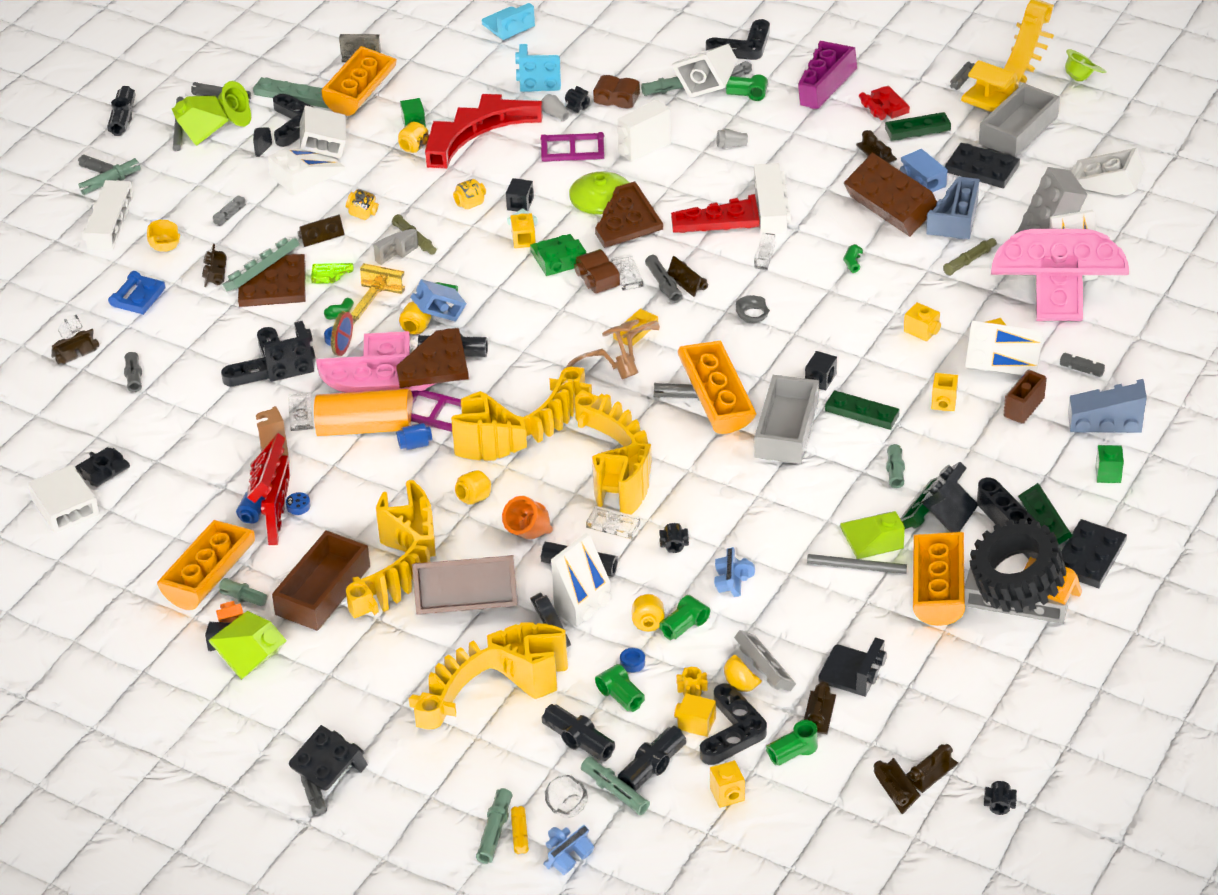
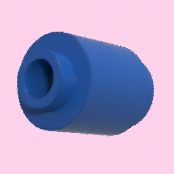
(414, 436)
(248, 510)

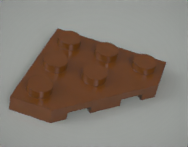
(627, 216)
(277, 284)
(434, 361)

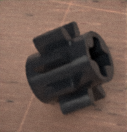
(577, 99)
(674, 537)
(1000, 797)

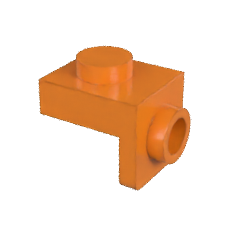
(229, 612)

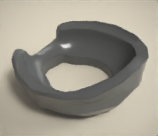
(751, 302)

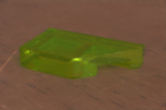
(329, 272)

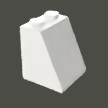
(706, 70)

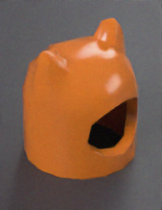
(526, 518)

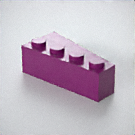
(826, 73)

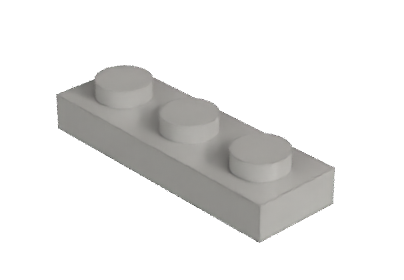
(764, 661)

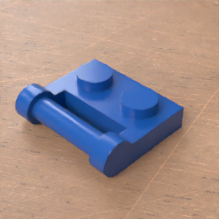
(143, 295)

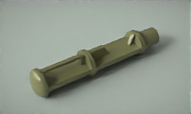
(424, 243)
(969, 256)

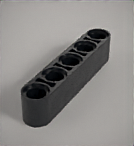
(1001, 505)

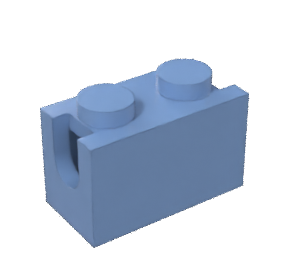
(924, 170)
(432, 299)

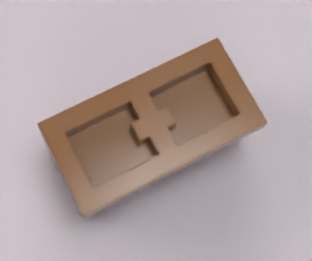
(270, 427)

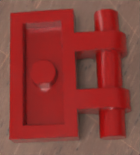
(884, 102)

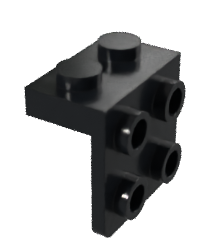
(290, 356)
(949, 500)
(854, 669)
(326, 758)

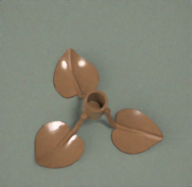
(625, 362)

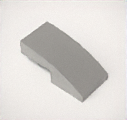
(395, 244)

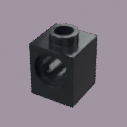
(519, 195)
(822, 368)

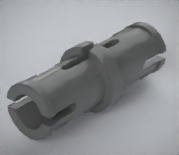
(132, 363)

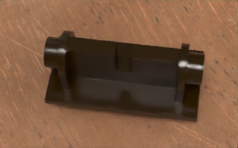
(871, 144)
(321, 230)
(215, 266)
(686, 277)
(64, 350)
(820, 707)
(932, 768)
(896, 784)

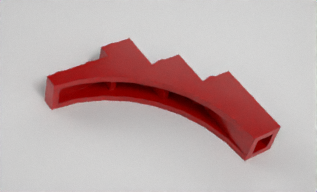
(469, 123)

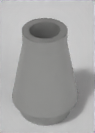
(554, 107)
(728, 138)

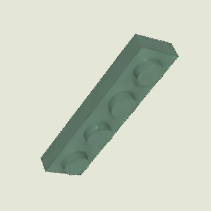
(270, 87)
(254, 266)

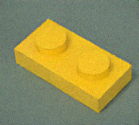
(643, 317)

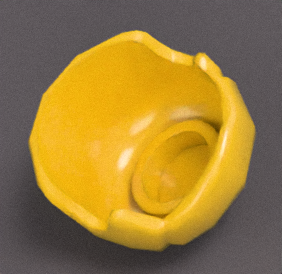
(163, 235)
(739, 675)

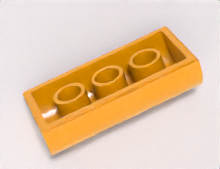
(357, 80)
(717, 386)
(362, 412)
(205, 563)
(938, 577)

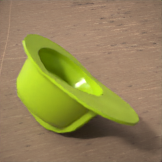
(1080, 66)
(235, 103)

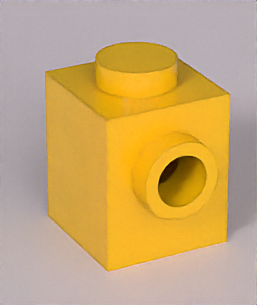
(522, 230)
(922, 321)
(944, 392)
(695, 714)
(727, 784)

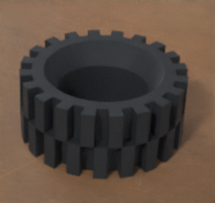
(1023, 587)

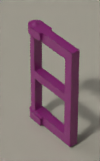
(572, 155)
(431, 420)

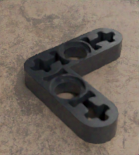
(745, 47)
(286, 105)
(232, 373)
(547, 612)
(740, 728)

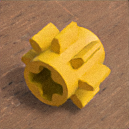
(692, 681)

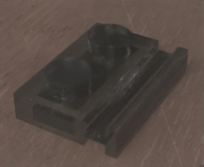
(351, 43)

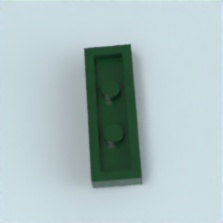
(918, 126)
(862, 410)
(916, 512)
(1044, 512)

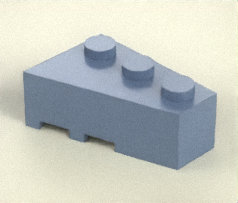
(956, 210)
(1109, 410)

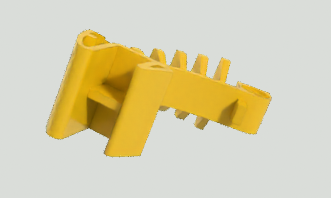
(997, 84)
(492, 431)
(620, 469)
(404, 529)
(522, 652)

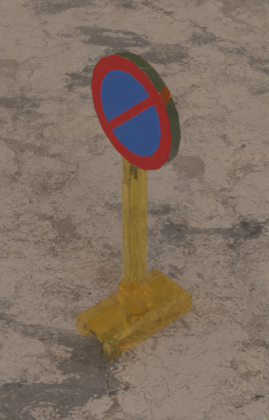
(376, 279)

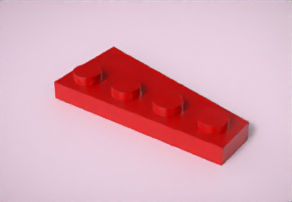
(717, 217)
(263, 468)
(275, 501)

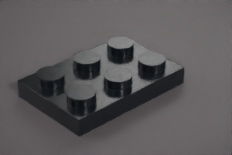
(982, 164)
(1092, 551)

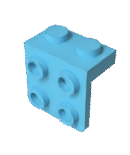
(510, 21)
(537, 71)

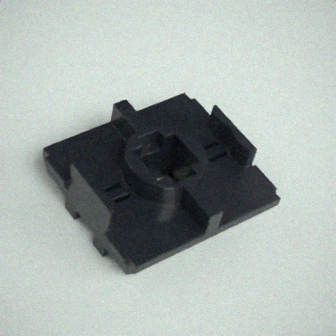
(102, 466)

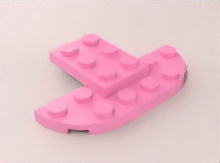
(1059, 262)
(374, 369)

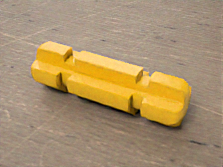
(519, 830)

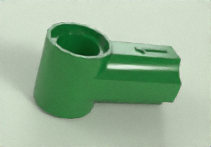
(752, 87)
(688, 613)
(617, 684)
(801, 741)

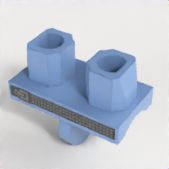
(734, 572)
(559, 856)

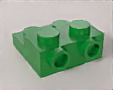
(557, 253)

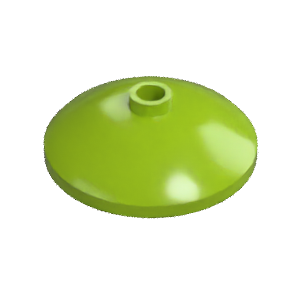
(594, 190)

